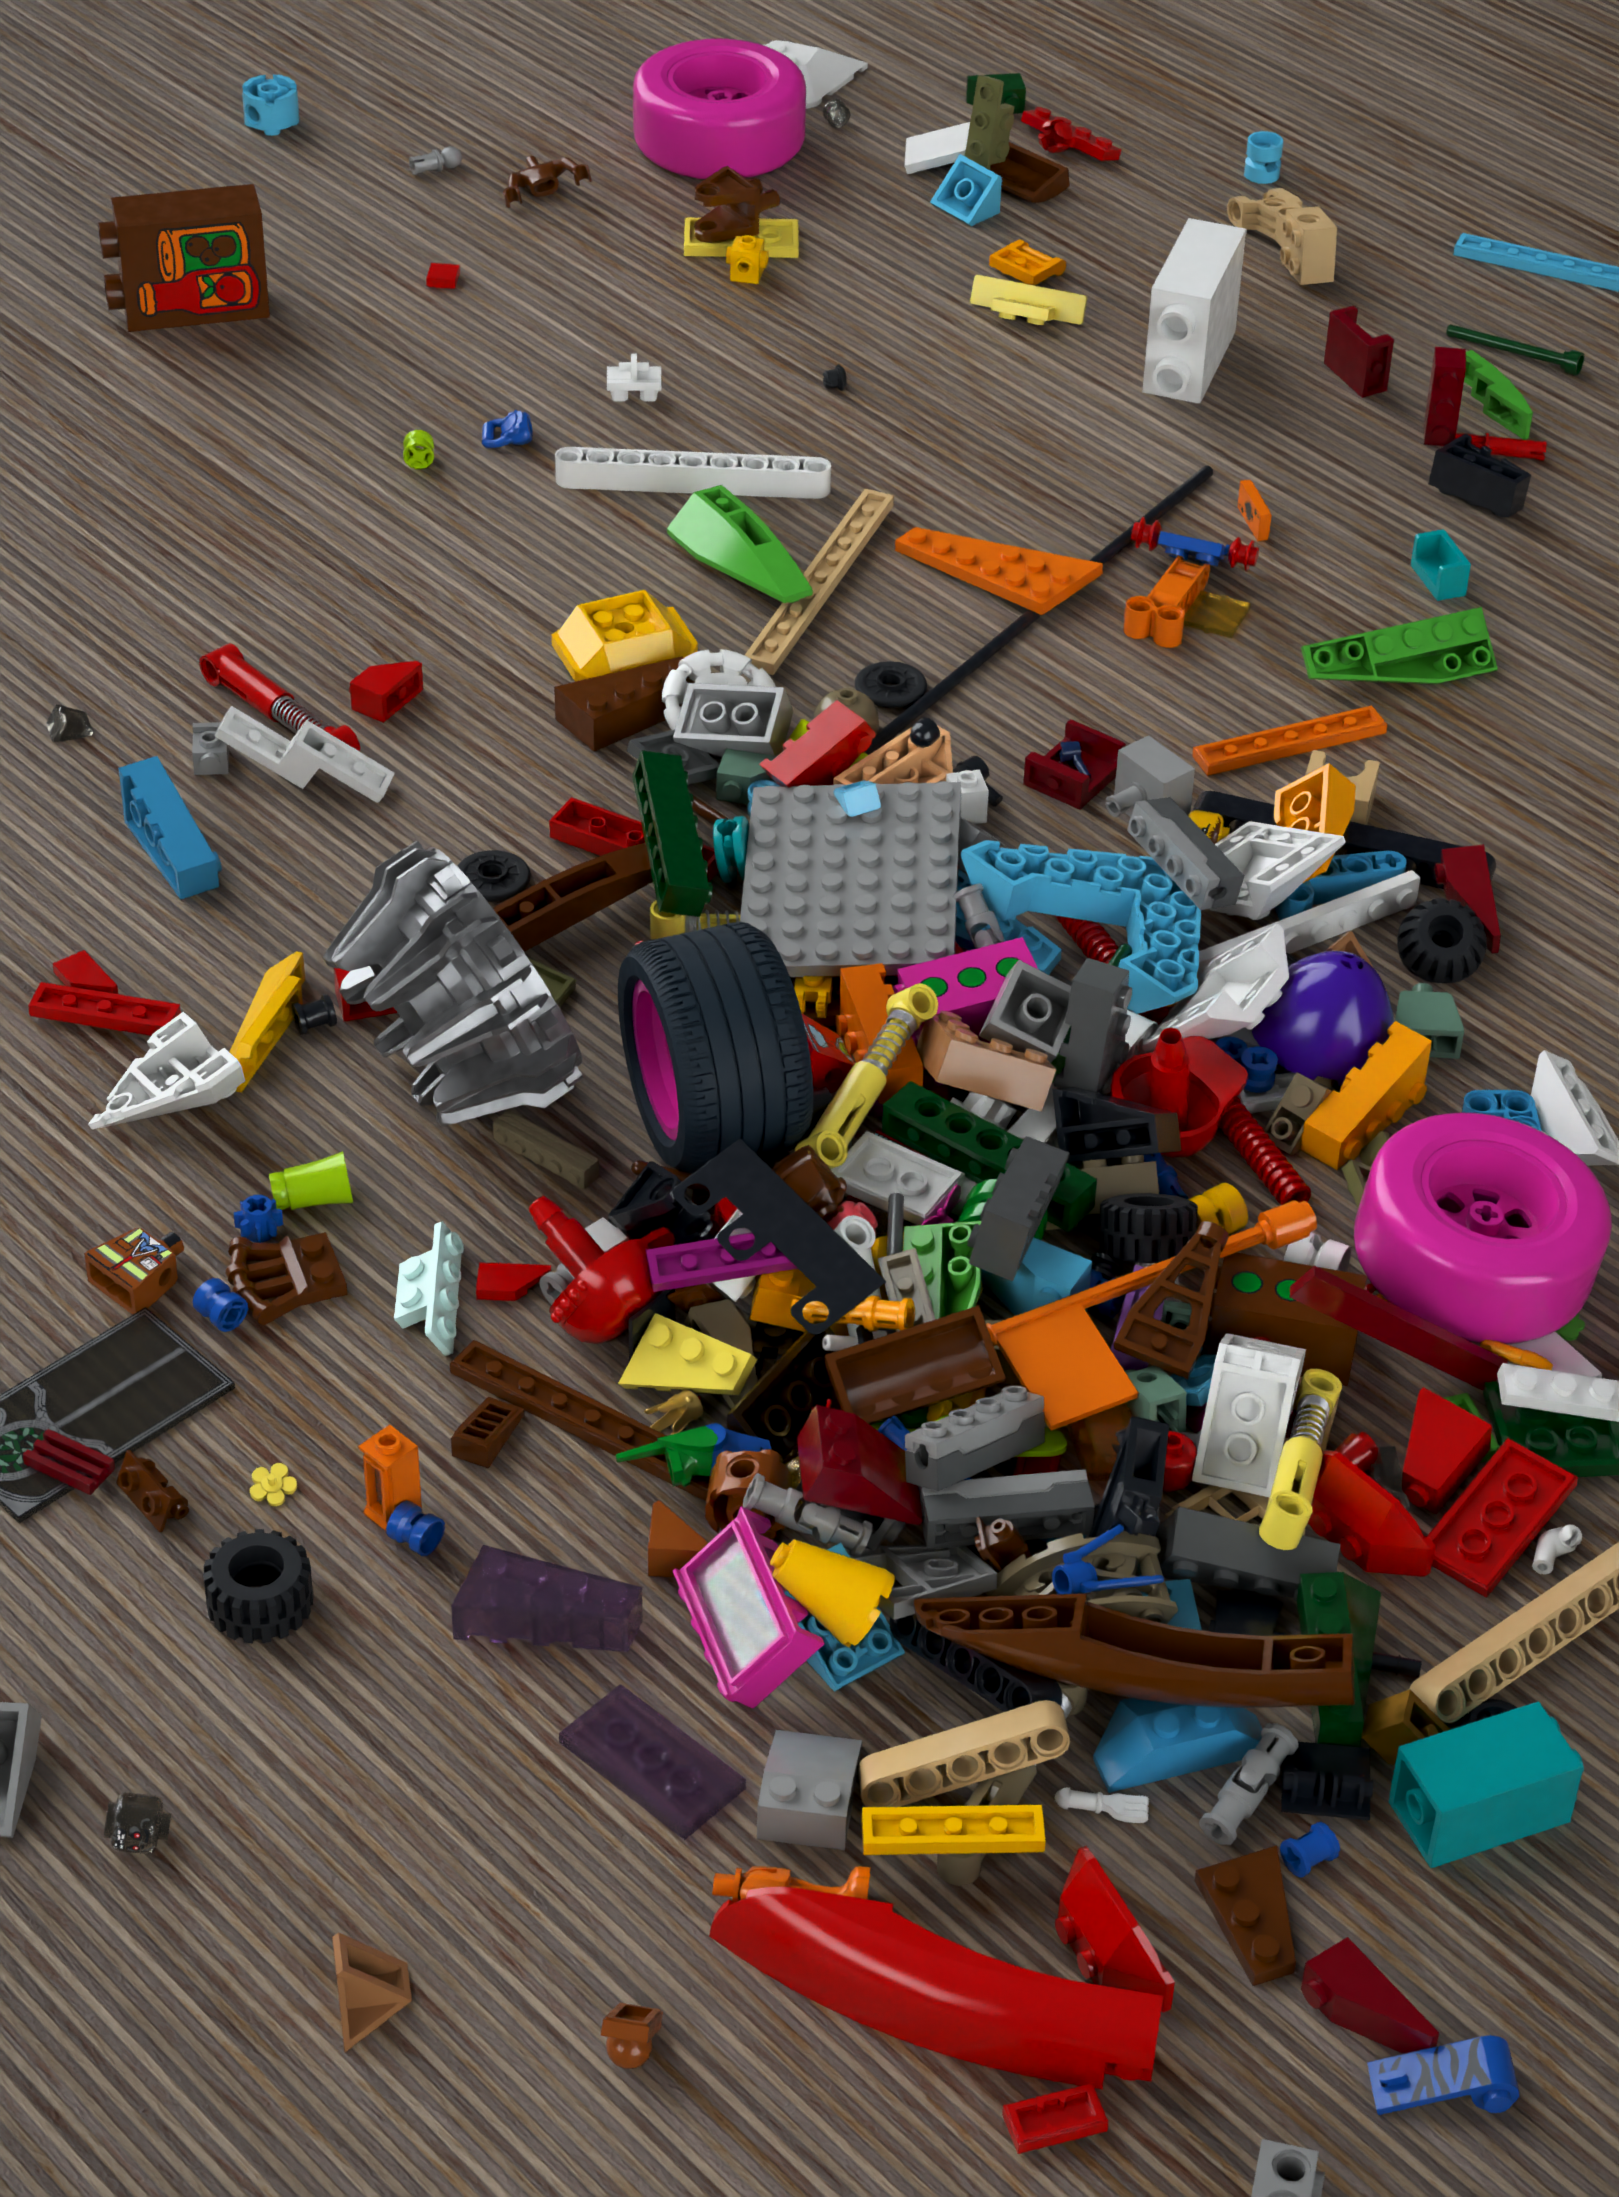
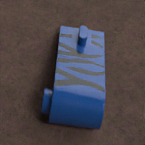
(1445, 2072)

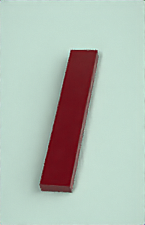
(1396, 1327)

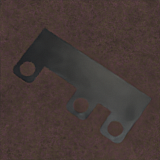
(786, 1220)

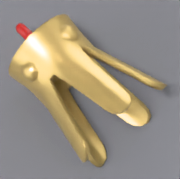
(679, 1411)

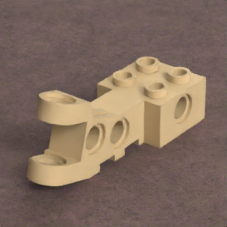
(1303, 233)

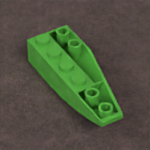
(737, 542)
(1412, 652)
(947, 1274)

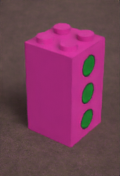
(967, 980)

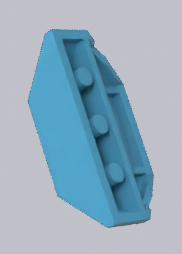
(1167, 1740)

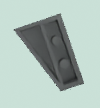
(1097, 1026)

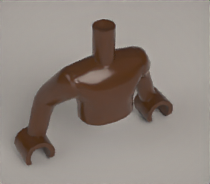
(542, 178)

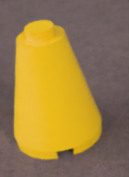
(833, 1588)

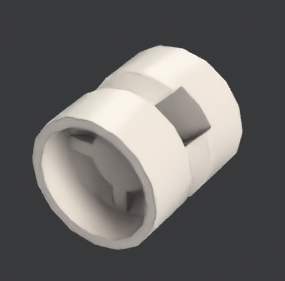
(1316, 1253)

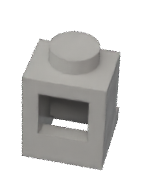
(208, 752)

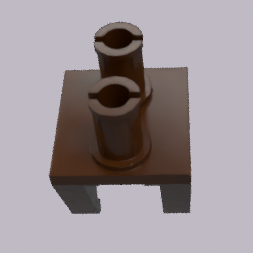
(737, 202)

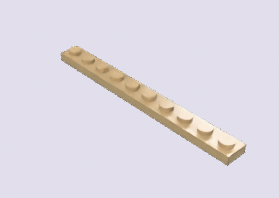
(823, 576)

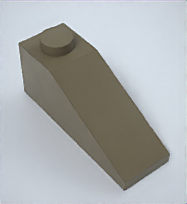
(726, 1324)

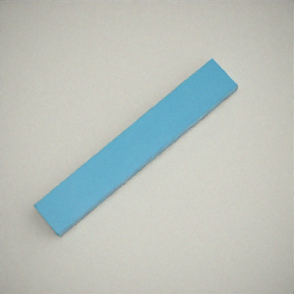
(1537, 261)

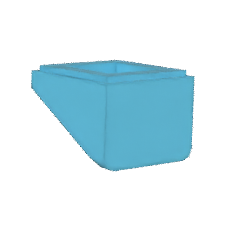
(858, 797)

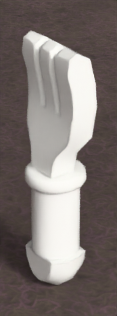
(1120, 1806)

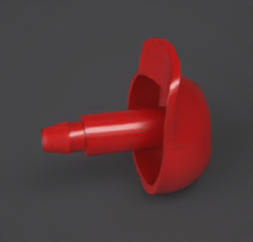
(1184, 1078)
(605, 1285)

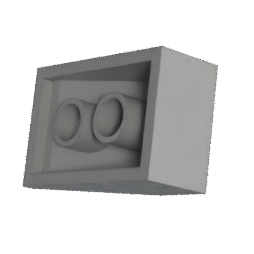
(734, 718)
(18, 1753)
(808, 1789)

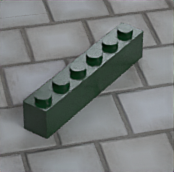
(671, 834)

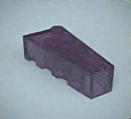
(544, 1602)

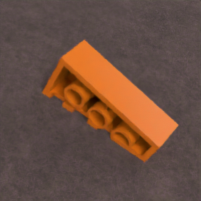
(861, 1019)

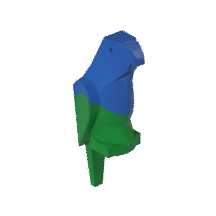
(695, 1450)

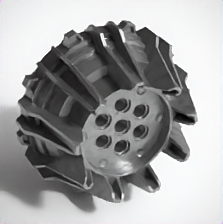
(460, 990)

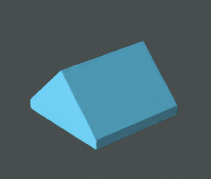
(969, 192)

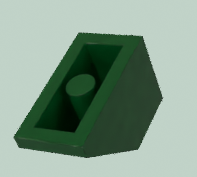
(1013, 90)

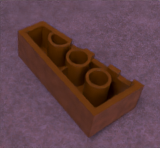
(614, 704)

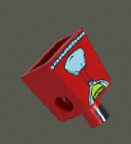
(828, 1055)

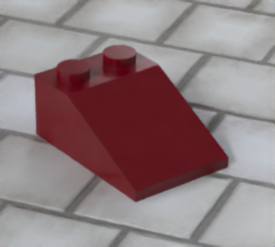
(855, 1467)

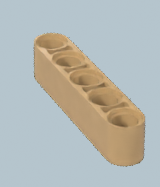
(984, 1750)

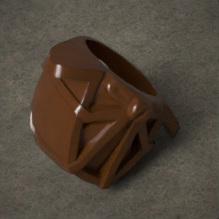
(812, 1180)

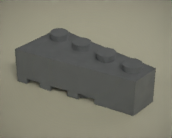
(1016, 1207)
(1235, 1556)

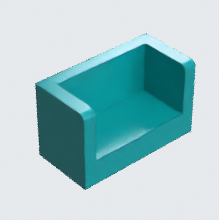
(1440, 565)

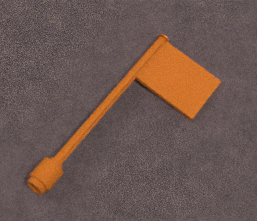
(1065, 1356)

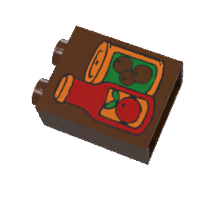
(186, 258)

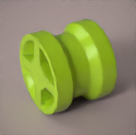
(417, 457)

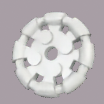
(697, 668)

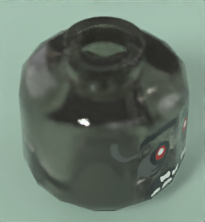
(136, 1823)

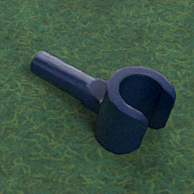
(1072, 753)

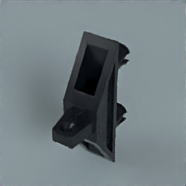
(1135, 1480)

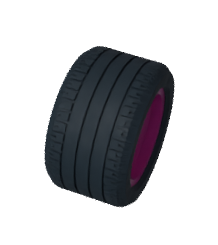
(715, 1044)

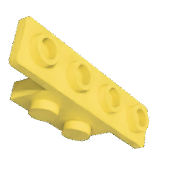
(1028, 300)

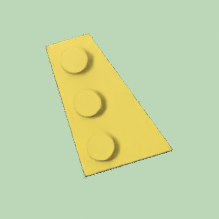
(686, 1359)

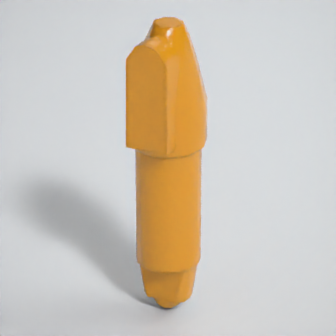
(1516, 1355)

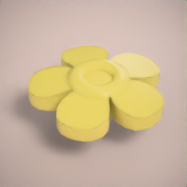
(272, 1485)

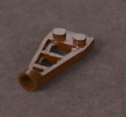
(1159, 1342)

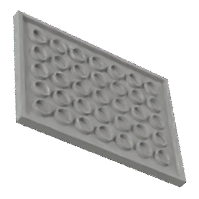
(855, 886)

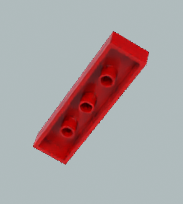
(604, 831)

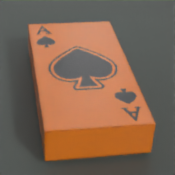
(1254, 510)

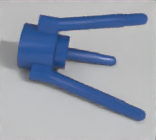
(1081, 1577)

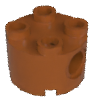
(731, 1480)

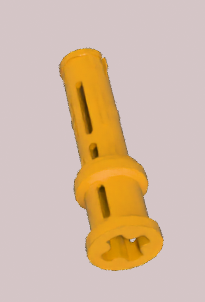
(870, 1313)

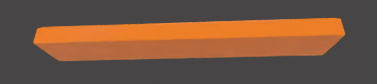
(1289, 740)

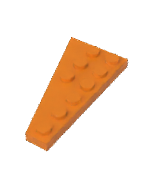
(1011, 572)

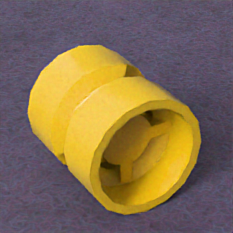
(1223, 1207)

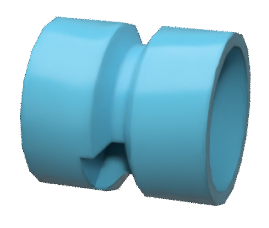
(1263, 157)

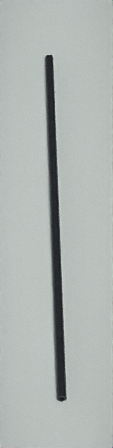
(1026, 619)

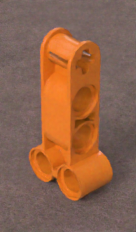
(1164, 609)

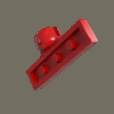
(1060, 135)

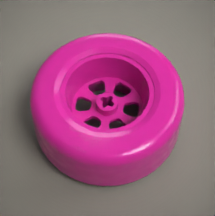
(719, 108)
(1482, 1227)

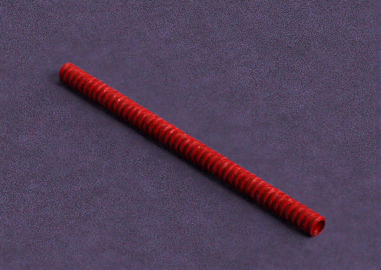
(1236, 1121)

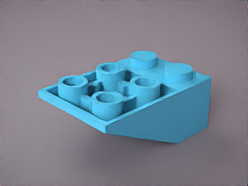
(841, 1664)

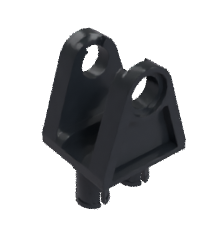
(651, 1206)

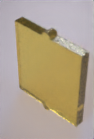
(1216, 614)

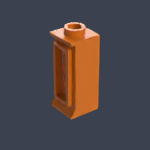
(390, 1474)

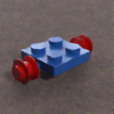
(1205, 551)

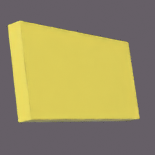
(778, 234)

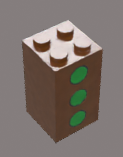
(1256, 1302)

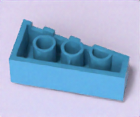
(167, 829)

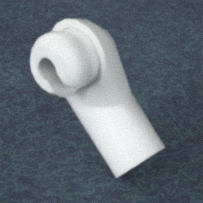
(1555, 1544)

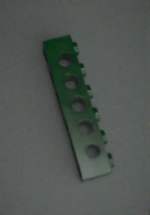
(975, 1147)

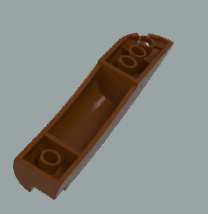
(1144, 1658)

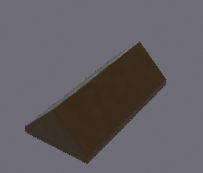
(785, 1395)

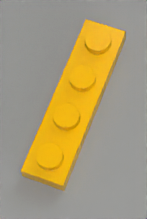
(953, 1829)

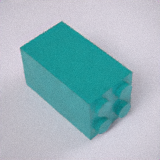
(1485, 1784)

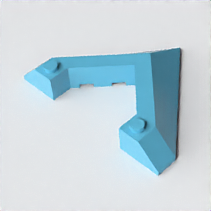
(1103, 889)

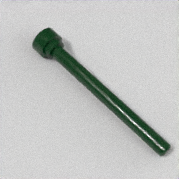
(1569, 361)

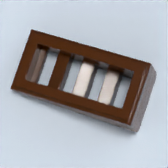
(480, 1451)

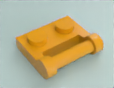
(1026, 263)

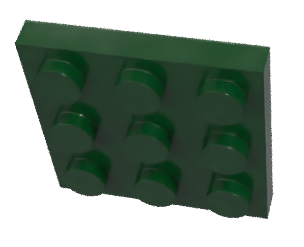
(1570, 1441)

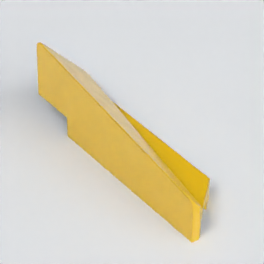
(269, 1014)

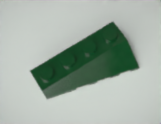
(1341, 1606)

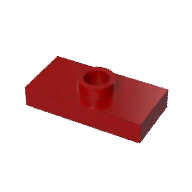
(1055, 2118)

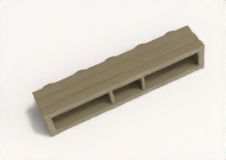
(546, 1149)

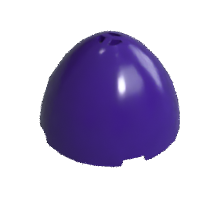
(1327, 1016)

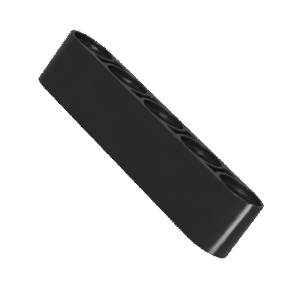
(989, 1678)

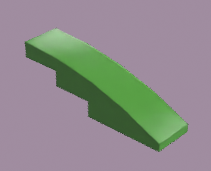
(1498, 394)

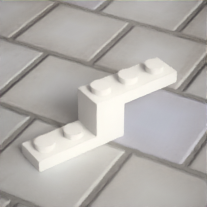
(304, 754)

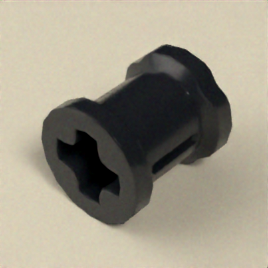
(314, 1014)

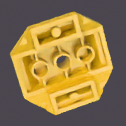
(621, 635)

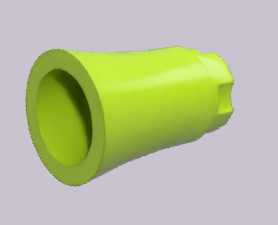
(312, 1184)

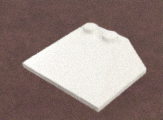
(1273, 863)
(1231, 990)

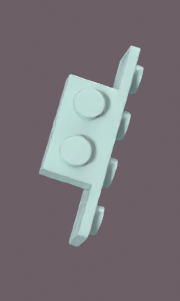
(430, 1289)

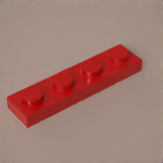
(101, 1009)

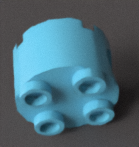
(270, 103)

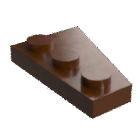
(1252, 1912)

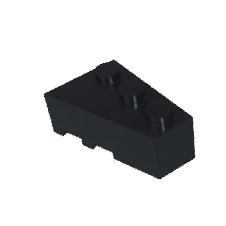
(1479, 478)
(1111, 1127)

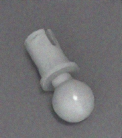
(449, 157)

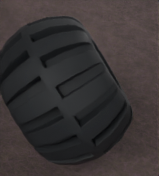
(1443, 924)

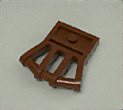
(309, 1271)

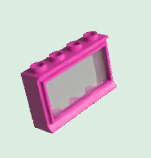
(743, 1612)

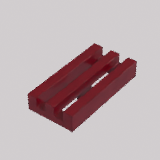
(74, 1458)

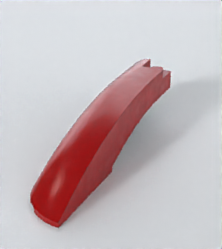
(937, 1992)

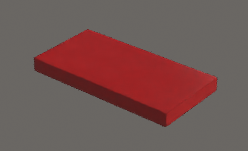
(1499, 1516)

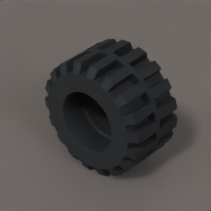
(1146, 1226)
(263, 1610)

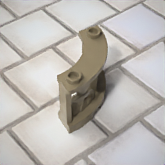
(1119, 1558)

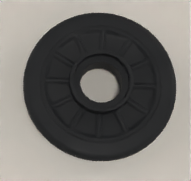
(909, 680)
(512, 870)

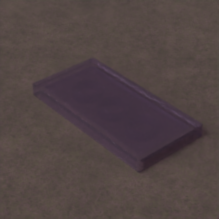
(652, 1761)

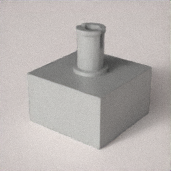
(1150, 772)
(1029, 1011)

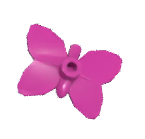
(942, 1214)

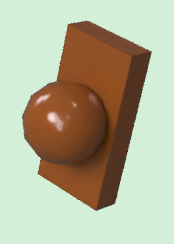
(630, 2034)

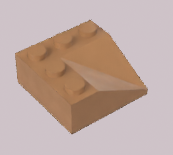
(990, 1069)

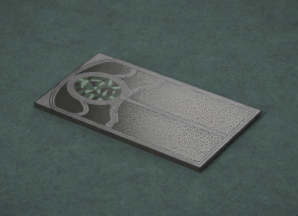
(105, 1396)

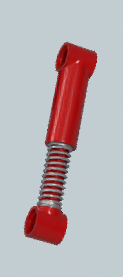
(231, 670)

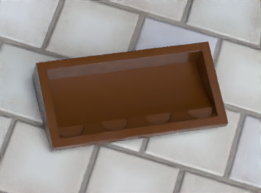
(1031, 175)
(915, 1367)

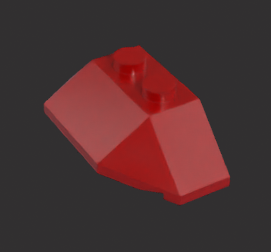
(1367, 1521)
(1106, 1934)

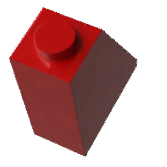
(1441, 1450)

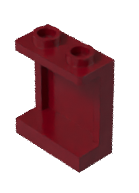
(1357, 356)
(1063, 779)

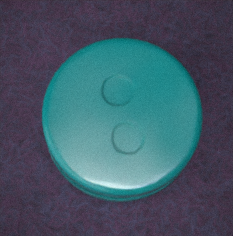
(730, 847)

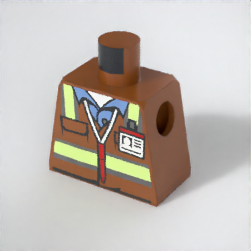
(134, 1267)

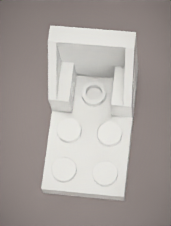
(1247, 1414)

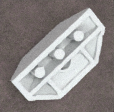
(1571, 1112)

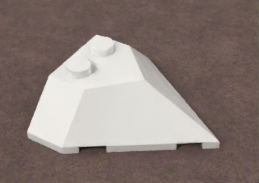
(822, 69)
(173, 1076)

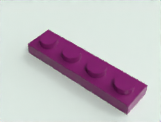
(710, 1262)

